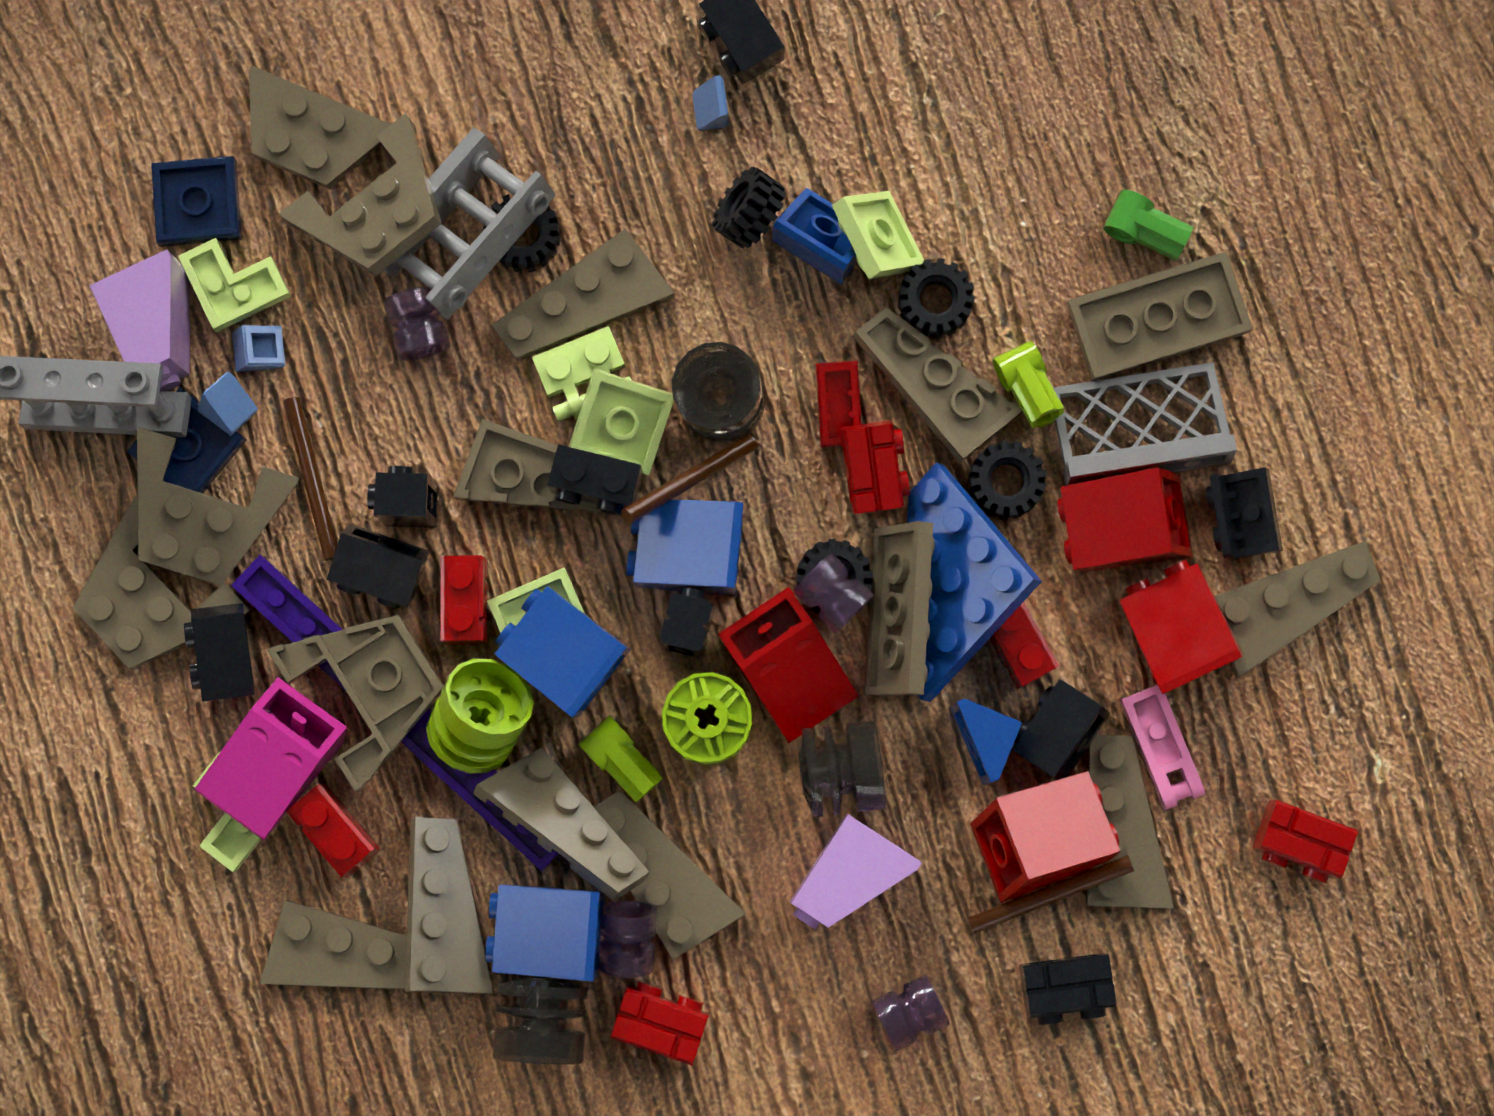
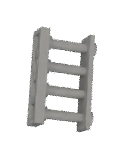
(450, 186)
(93, 396)

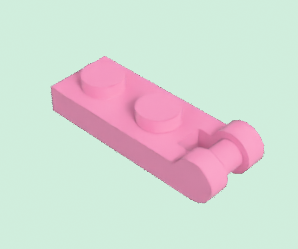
(1162, 746)

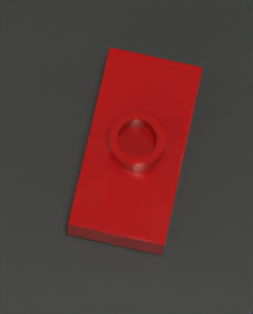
(837, 399)

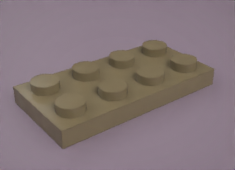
(1159, 316)
(899, 610)

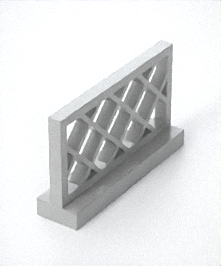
(1173, 455)

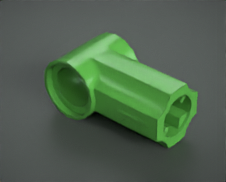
(1137, 221)

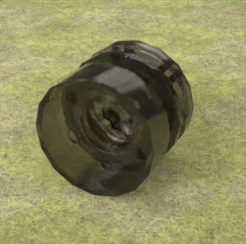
(712, 369)
(843, 769)
(540, 1022)

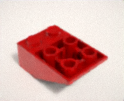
(788, 664)

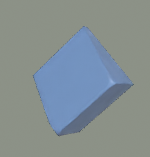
(711, 105)
(258, 348)
(227, 404)

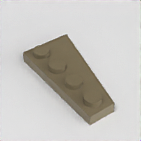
(596, 290)
(944, 394)
(511, 470)

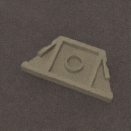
(307, 130)

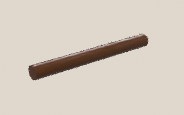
(311, 477)
(688, 479)
(1051, 894)

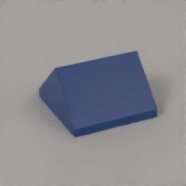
(813, 235)
(986, 736)

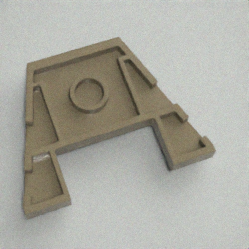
(384, 216)
(192, 529)
(133, 605)
(382, 676)

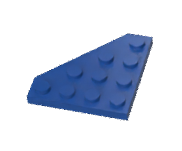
(973, 576)

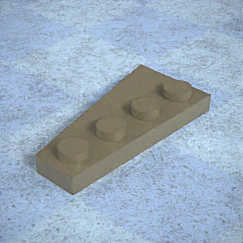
(1289, 603)
(1117, 773)
(564, 821)
(684, 897)
(442, 921)
(334, 951)

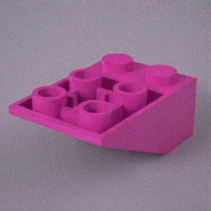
(271, 758)

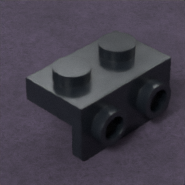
(1244, 514)

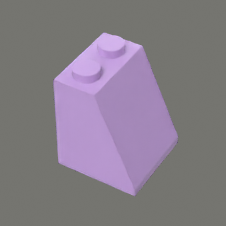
(150, 314)
(850, 873)

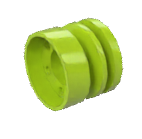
(479, 715)
(716, 742)

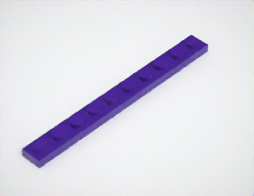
(300, 619)

